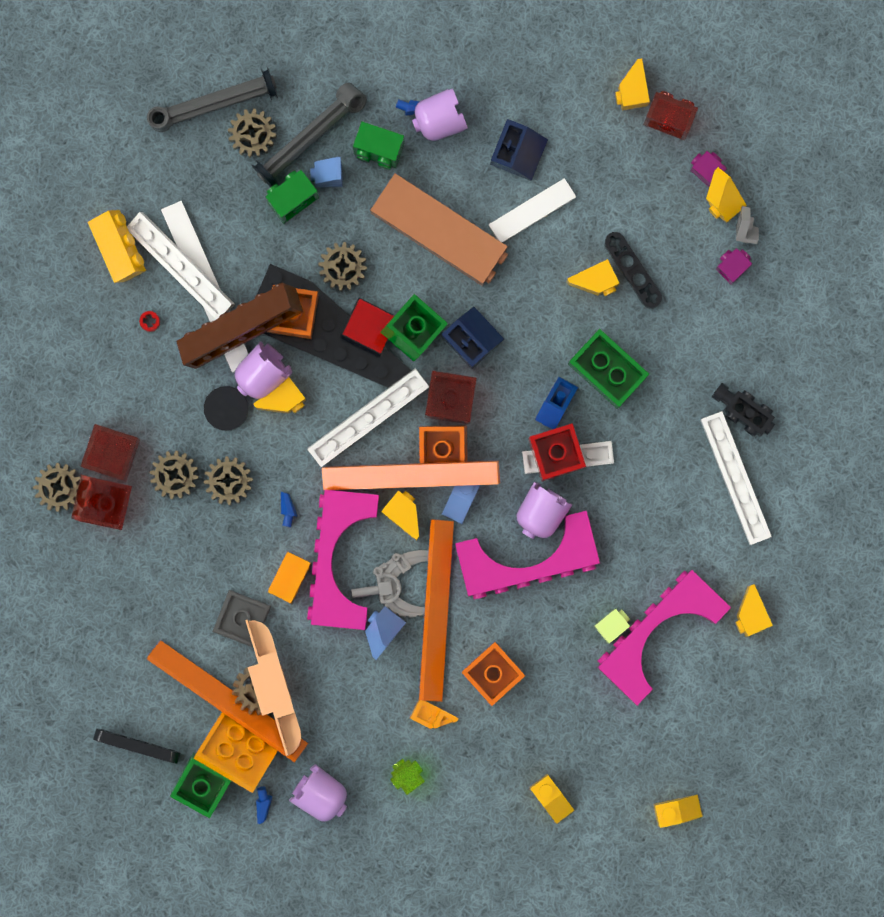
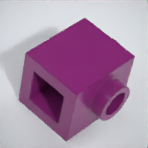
(705, 165)
(733, 265)

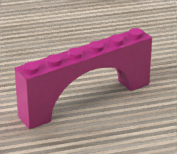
(339, 513)
(574, 552)
(688, 596)

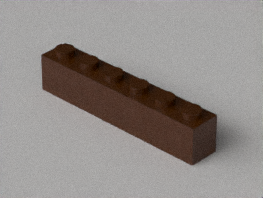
(239, 325)

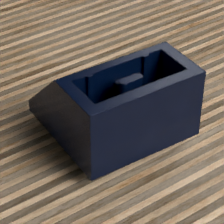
(518, 150)
(472, 337)

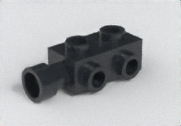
(749, 412)

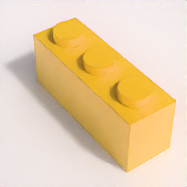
(117, 246)

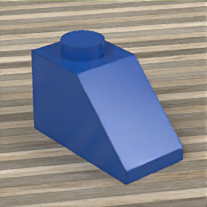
(556, 403)

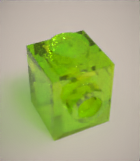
(407, 775)

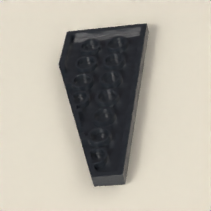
(326, 335)

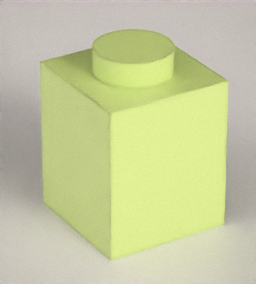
(613, 625)

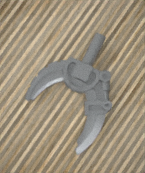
(389, 586)

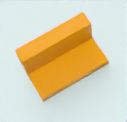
(289, 577)

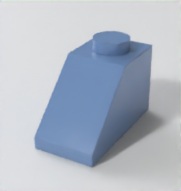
(327, 173)
(460, 502)
(382, 630)

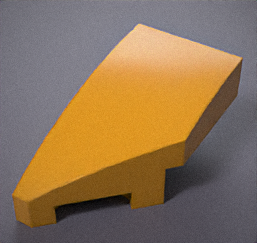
(431, 715)

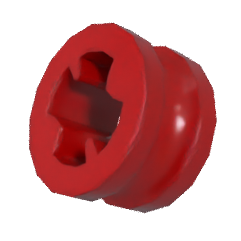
(145, 326)

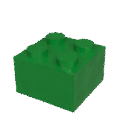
(378, 145)
(291, 196)
(414, 327)
(199, 787)

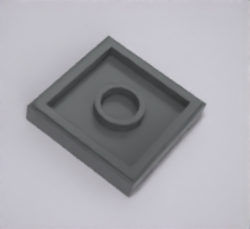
(233, 614)

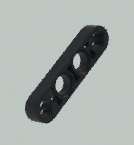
(636, 268)
(136, 746)

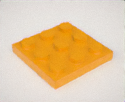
(235, 753)

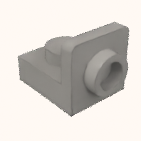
(744, 229)

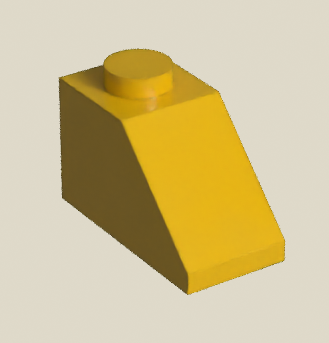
(633, 88)
(724, 196)
(596, 279)
(282, 399)
(403, 513)
(752, 613)
(551, 798)
(677, 811)

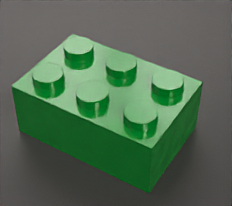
(608, 368)

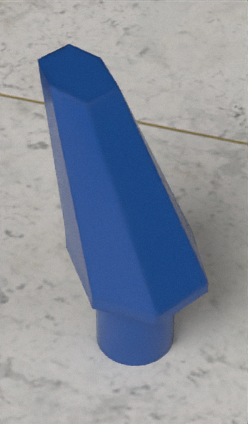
(409, 108)
(287, 509)
(263, 804)

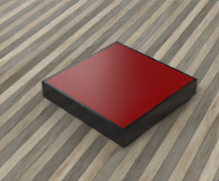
(365, 326)

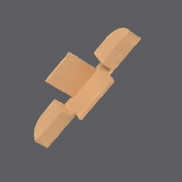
(272, 687)

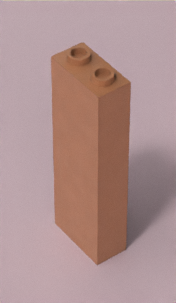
(439, 230)

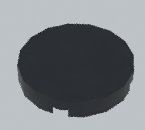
(226, 408)

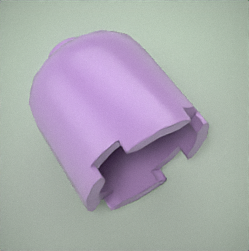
(438, 116)
(261, 372)
(541, 512)
(320, 795)

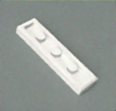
(532, 211)
(593, 454)

